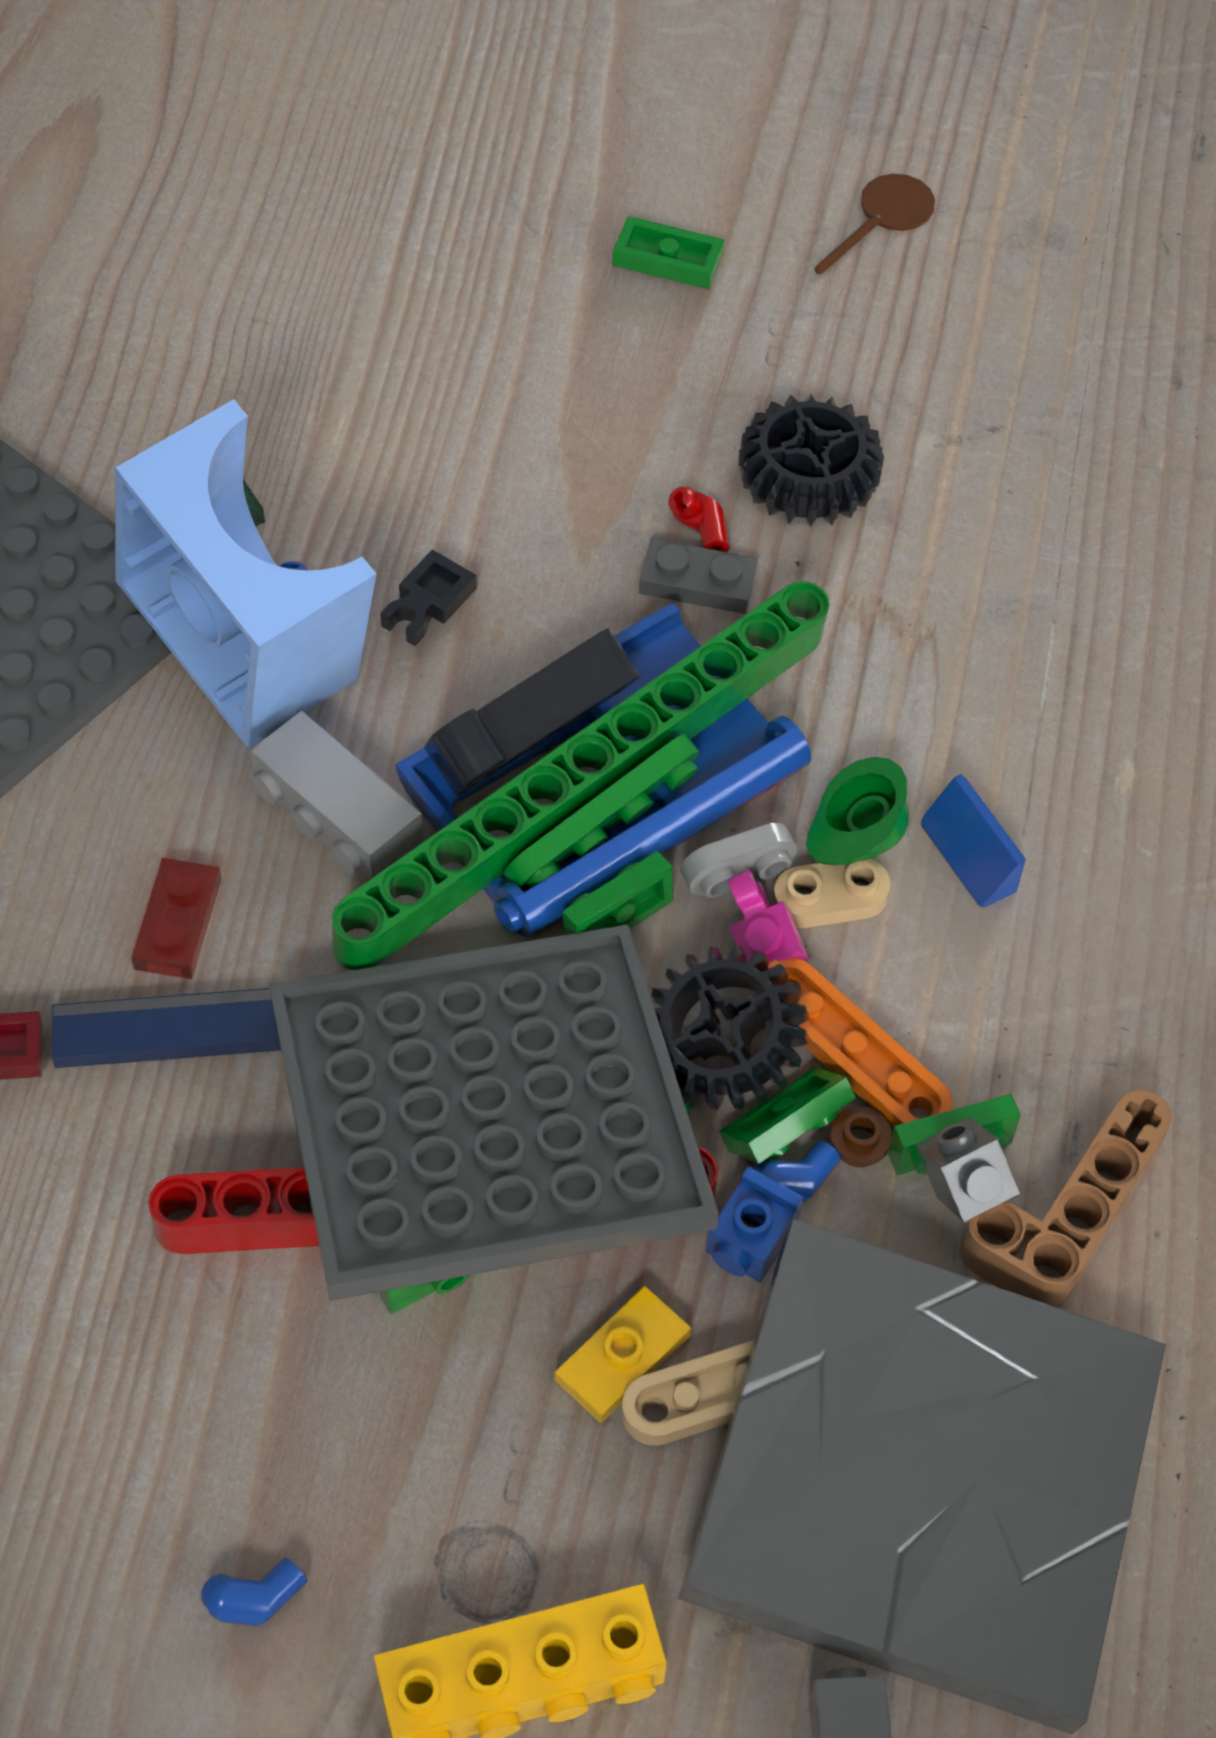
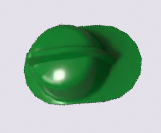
(860, 813)

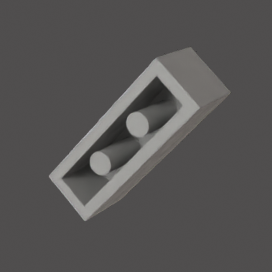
(335, 797)

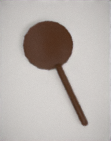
(889, 202)

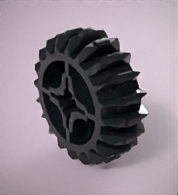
(810, 459)
(747, 1017)

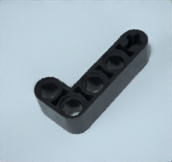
(530, 712)

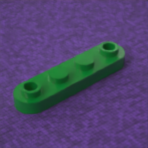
(623, 800)

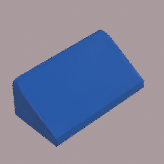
(974, 843)

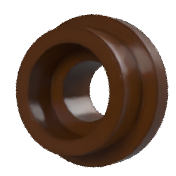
(857, 1151)

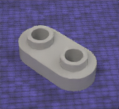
(762, 850)

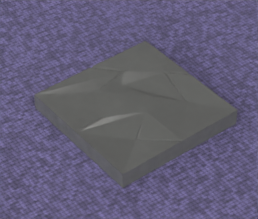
(928, 1477)

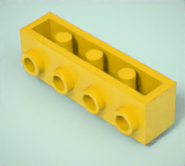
(524, 1669)

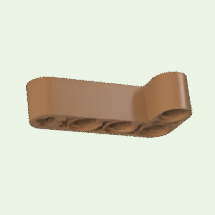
(1084, 1195)

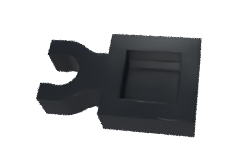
(429, 591)

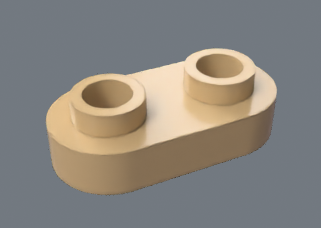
(834, 893)

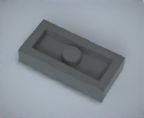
(698, 576)

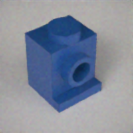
(767, 1207)

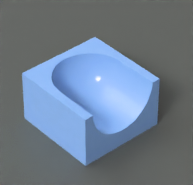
(198, 572)

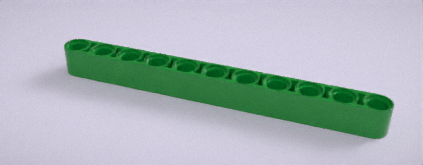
(559, 778)

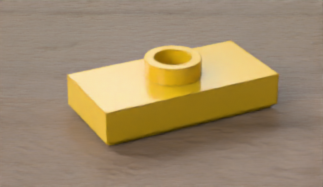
(622, 1350)

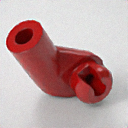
(701, 515)

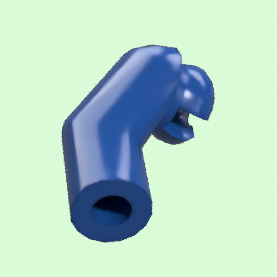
(803, 1176)
(250, 1600)

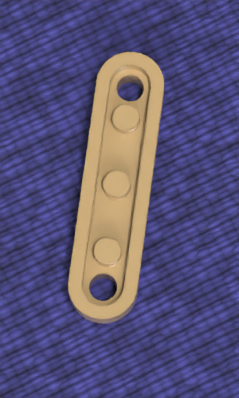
(691, 1394)

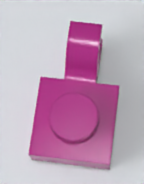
(764, 927)

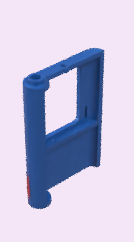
(735, 765)

